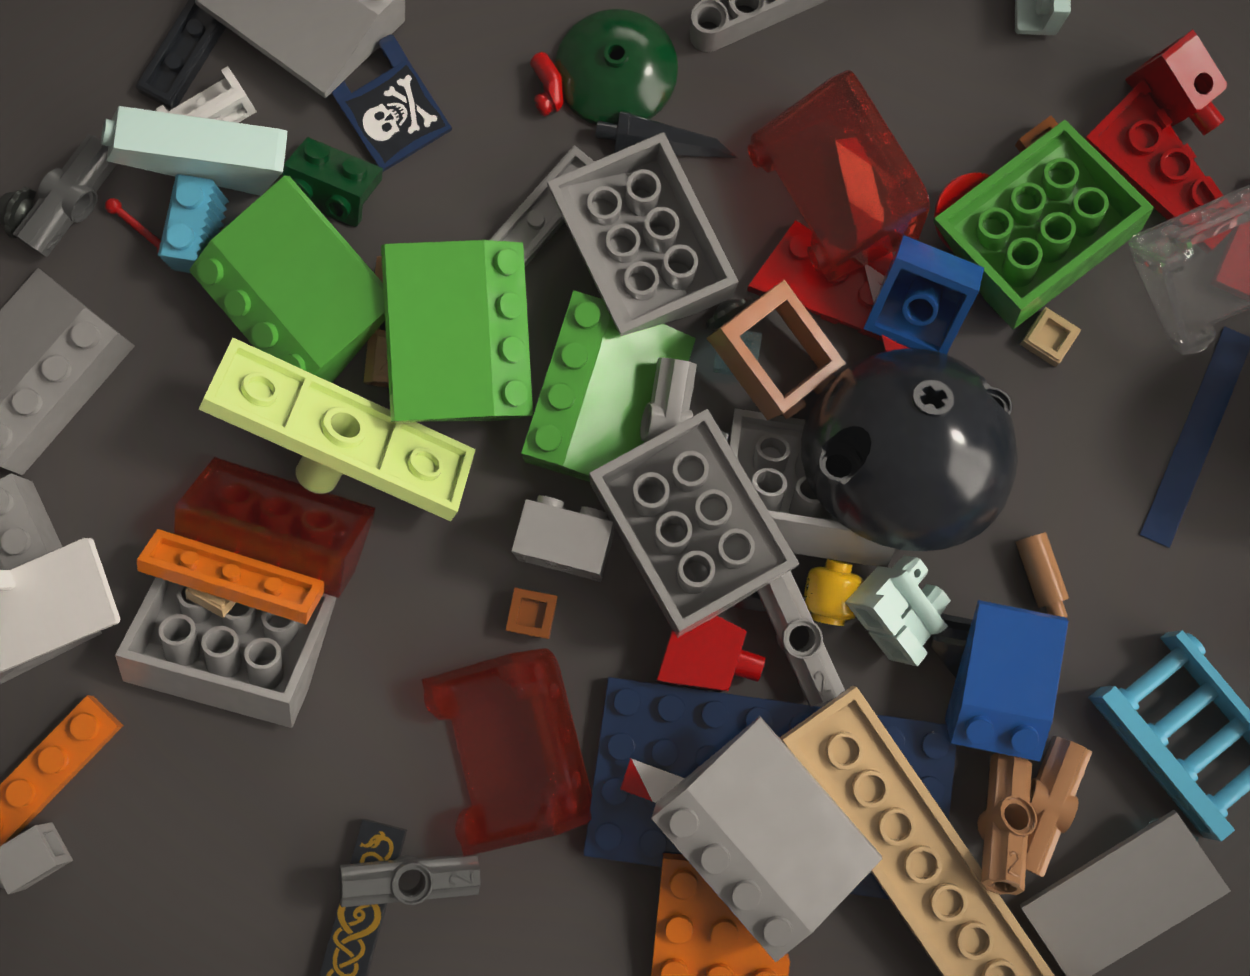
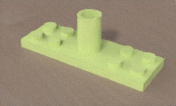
(337, 431)

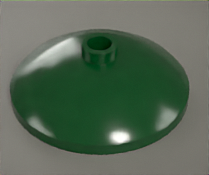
(602, 87)

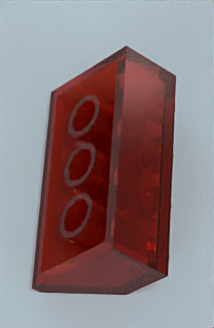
(275, 522)

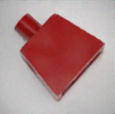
(1184, 82)
(709, 657)

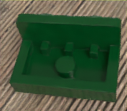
(333, 179)

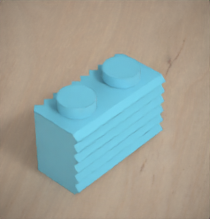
(191, 220)

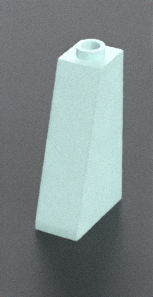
(172, 144)

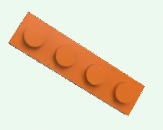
(231, 576)
(54, 764)

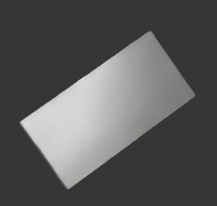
(1125, 897)

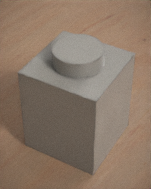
(31, 857)

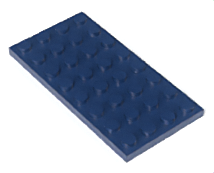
(683, 729)

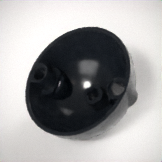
(930, 448)

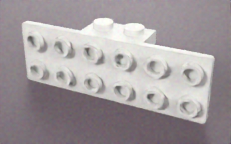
(53, 603)

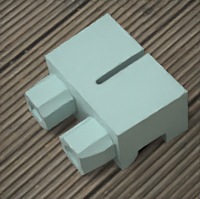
(898, 611)

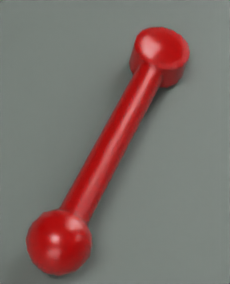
(114, 206)

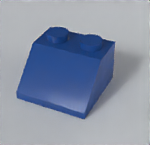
(924, 297)

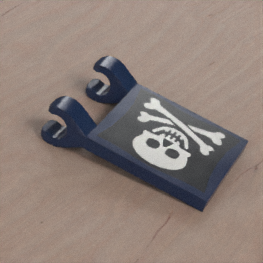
(393, 111)

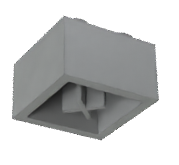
(564, 538)

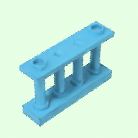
(1150, 740)

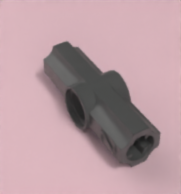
(66, 196)
(378, 881)

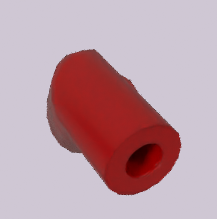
(551, 79)

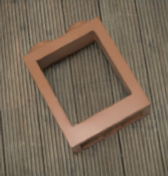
(750, 372)

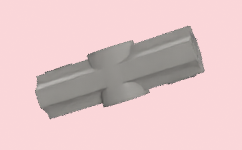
(669, 397)
(812, 662)

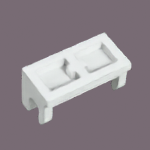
(220, 102)

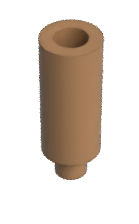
(1043, 573)

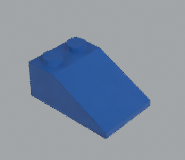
(1007, 681)

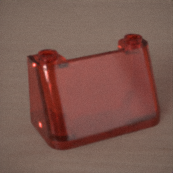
(843, 175)
(513, 749)

